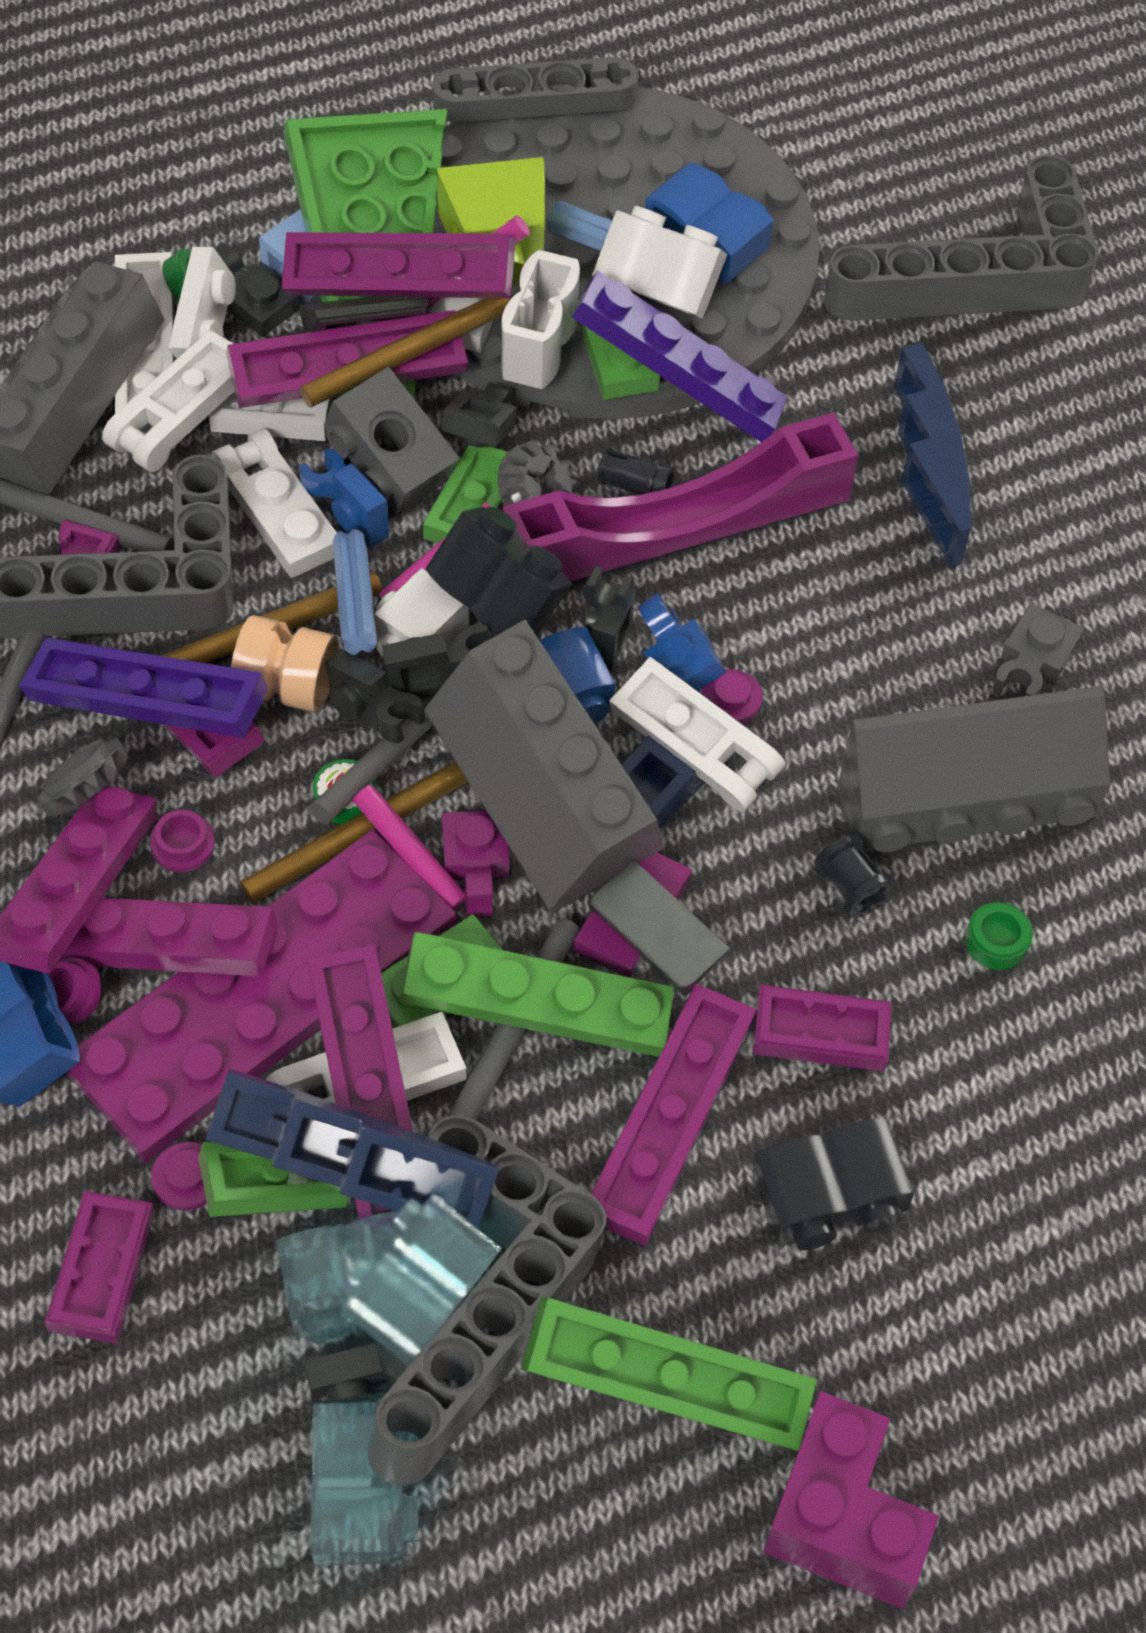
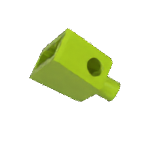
(489, 195)

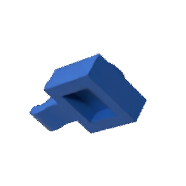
(356, 501)
(680, 648)

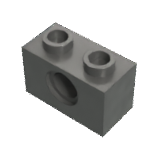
(388, 411)

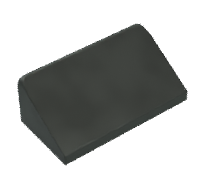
(359, 311)
(658, 927)

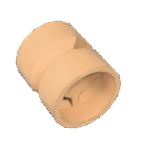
(288, 662)

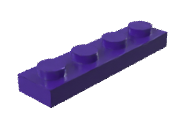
(680, 356)
(145, 687)

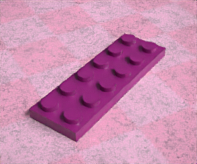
(169, 1053)

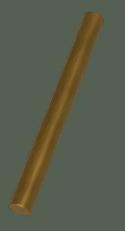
(402, 350)
(293, 615)
(338, 839)

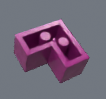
(838, 1523)

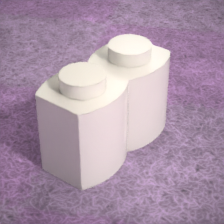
(661, 262)
(539, 319)

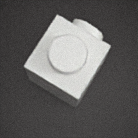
(418, 611)

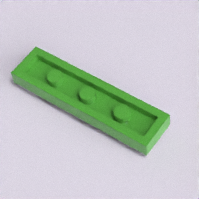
(537, 994)
(668, 1373)

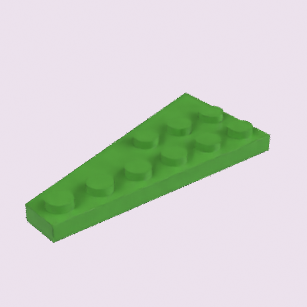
(367, 173)

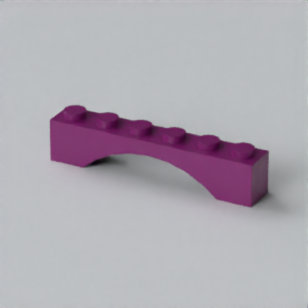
(780, 478)

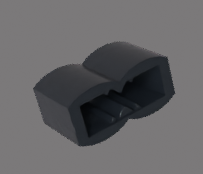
(497, 572)
(833, 1183)

